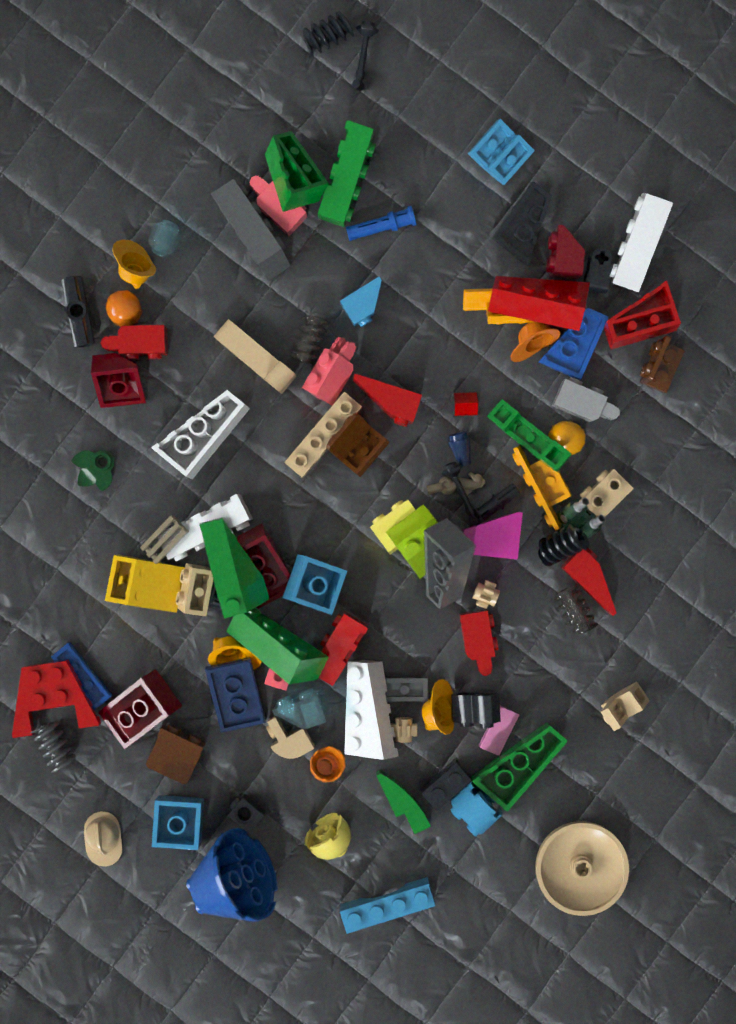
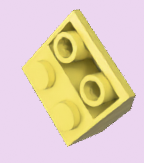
(383, 523)

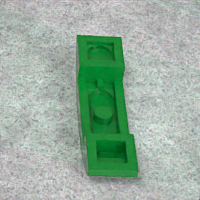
(529, 436)

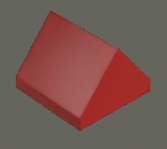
(465, 404)

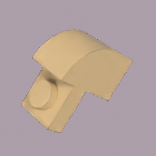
(623, 705)
(289, 745)

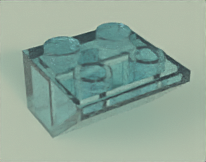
(302, 711)

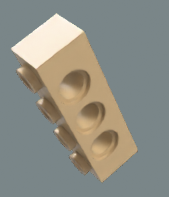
(315, 443)

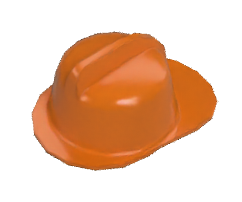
(532, 339)

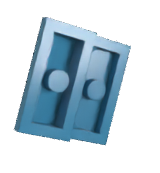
(501, 152)

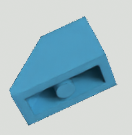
(362, 303)

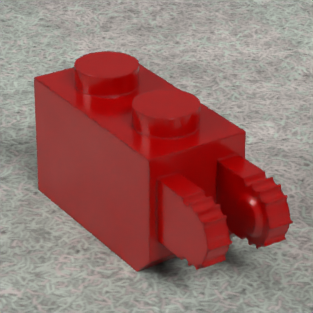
(138, 341)
(478, 638)

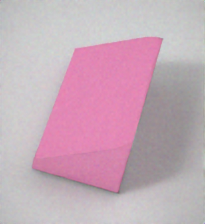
(496, 737)

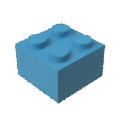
(314, 584)
(178, 822)

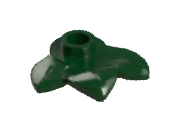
(92, 471)

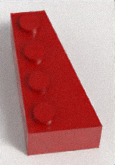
(540, 300)

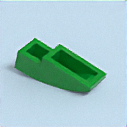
(403, 802)

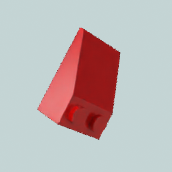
(394, 401)

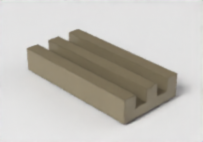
(151, 552)

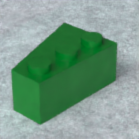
(293, 172)

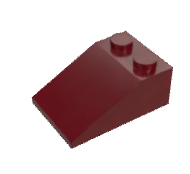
(267, 560)
(140, 708)

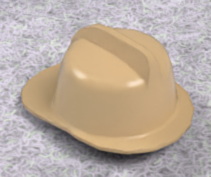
(103, 838)

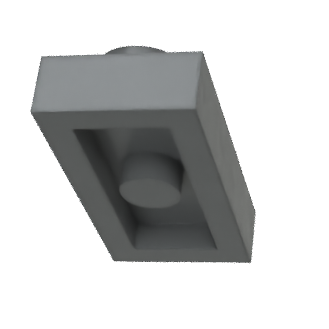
(406, 689)

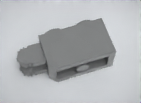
(584, 402)

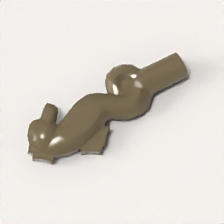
(448, 487)

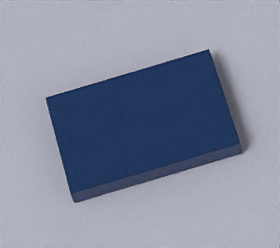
(235, 694)

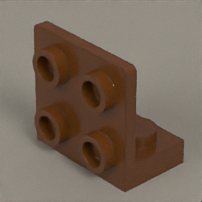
(662, 365)

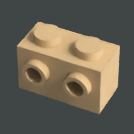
(606, 492)
(195, 589)

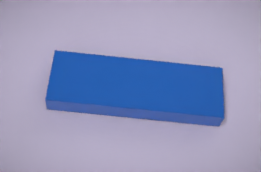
(91, 683)

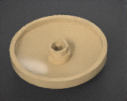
(582, 868)

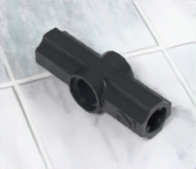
(76, 297)

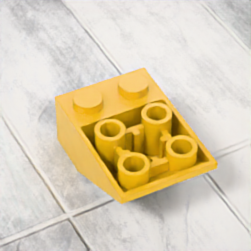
(143, 583)

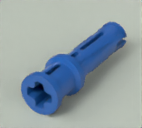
(392, 221)

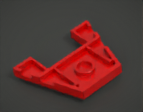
(49, 687)

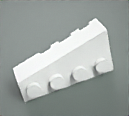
(640, 242)
(202, 434)
(233, 512)
(367, 712)

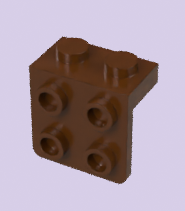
(357, 444)
(175, 753)

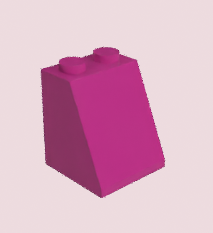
(497, 536)

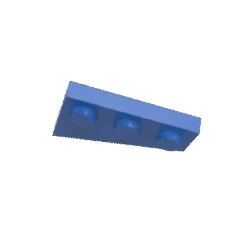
(574, 348)

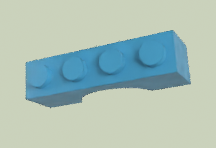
(373, 911)

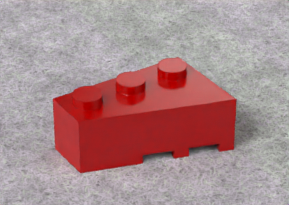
(647, 318)
(341, 645)

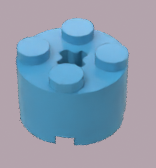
(475, 809)

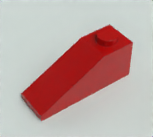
(589, 575)

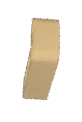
(255, 356)

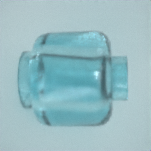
(164, 238)

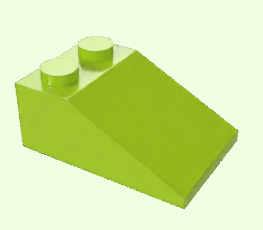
(409, 538)

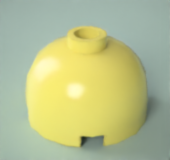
(329, 838)

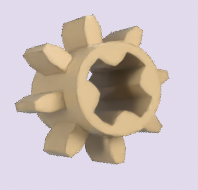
(486, 594)
(404, 729)

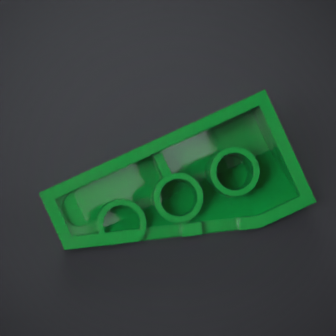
(235, 576)

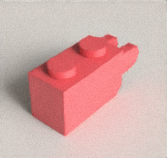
(270, 206)
(331, 371)

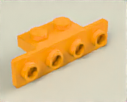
(479, 300)
(547, 484)

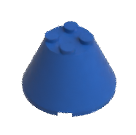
(234, 879)

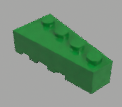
(347, 174)
(277, 647)
(519, 766)

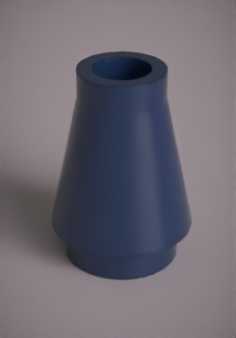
(460, 447)

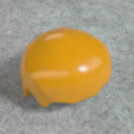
(568, 435)

